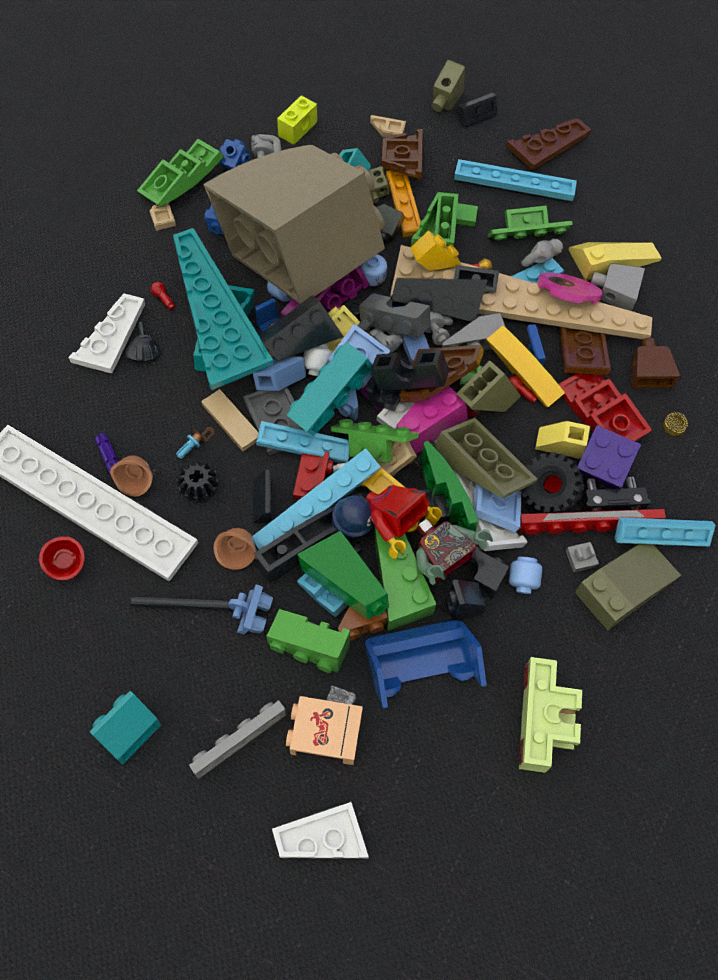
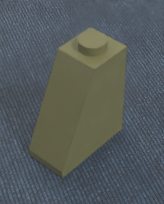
(489, 390)

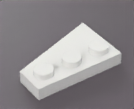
(322, 835)

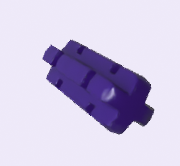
(106, 450)

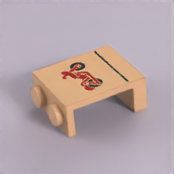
(325, 729)

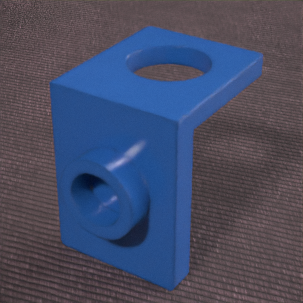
(266, 314)

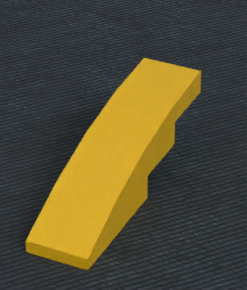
(525, 366)

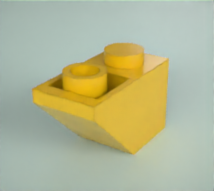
(434, 253)

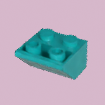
(125, 727)

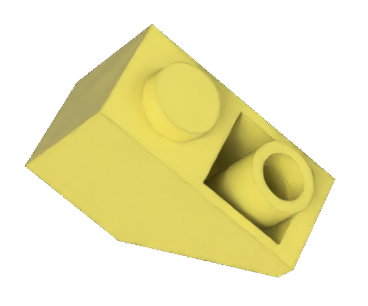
(563, 438)

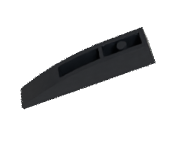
(282, 553)

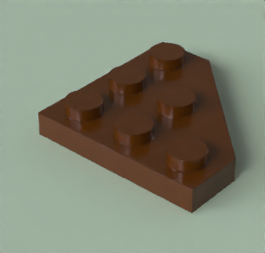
(460, 361)

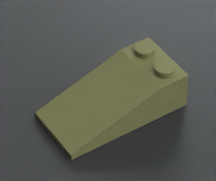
(483, 459)
(626, 584)

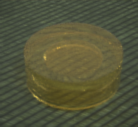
(675, 423)

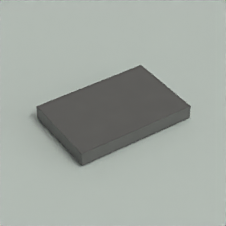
(271, 408)

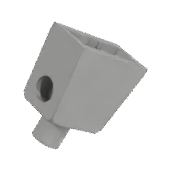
(620, 285)

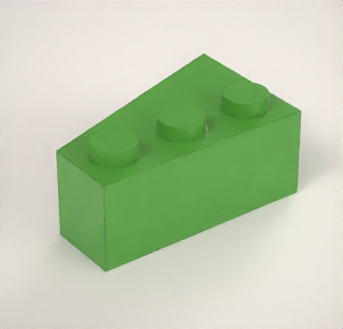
(440, 218)
(309, 641)

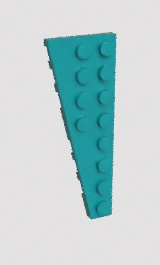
(222, 328)

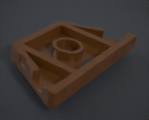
(403, 154)

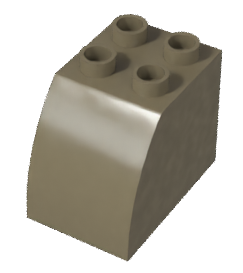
(298, 218)

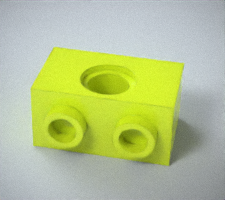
(297, 120)

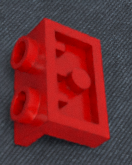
(311, 473)

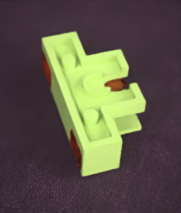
(546, 716)

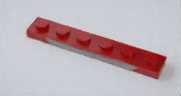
(581, 521)

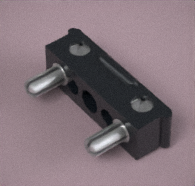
(614, 499)

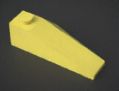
(598, 256)

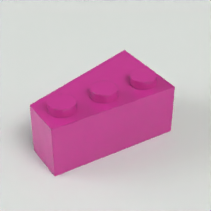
(433, 416)

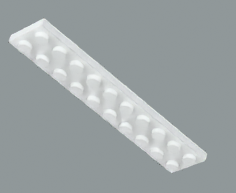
(93, 504)

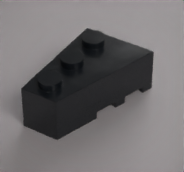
(300, 330)

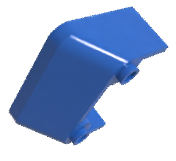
(423, 653)

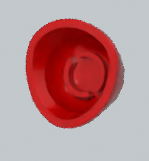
(62, 558)

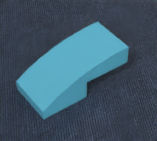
(322, 595)

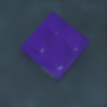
(608, 457)

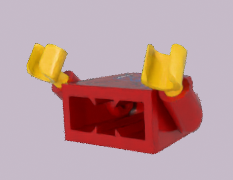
(397, 511)

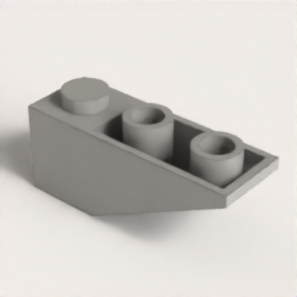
(476, 332)

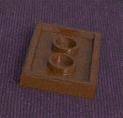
(584, 352)

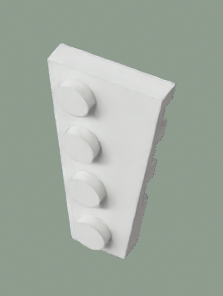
(501, 537)

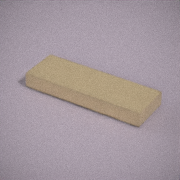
(230, 420)

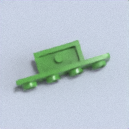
(528, 221)
(374, 438)

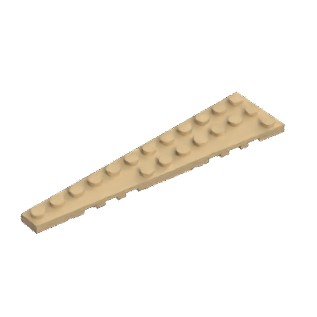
(529, 303)

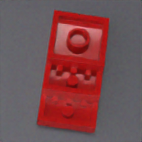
(602, 405)

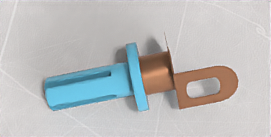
(194, 441)

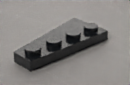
(446, 296)

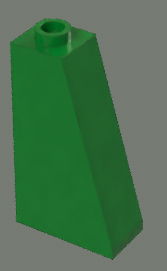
(345, 575)

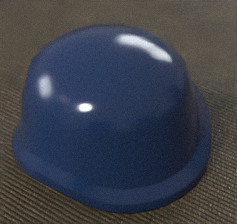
(352, 516)

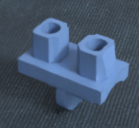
(255, 600)

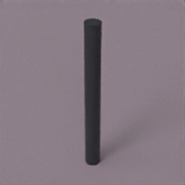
(180, 602)

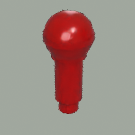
(159, 290)
(525, 392)

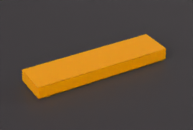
(404, 201)

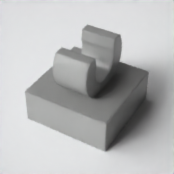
(582, 557)

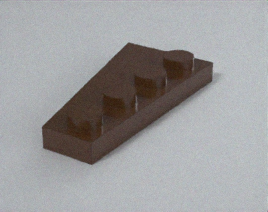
(548, 143)

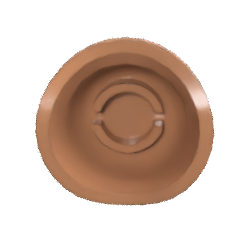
(132, 475)
(234, 548)

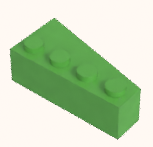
(404, 583)

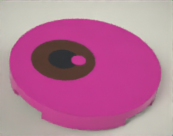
(569, 288)

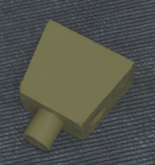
(448, 86)

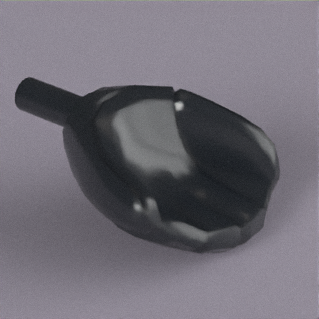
(142, 347)

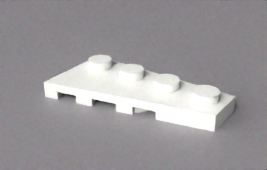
(110, 337)

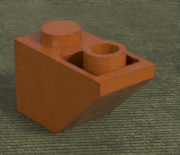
(358, 624)

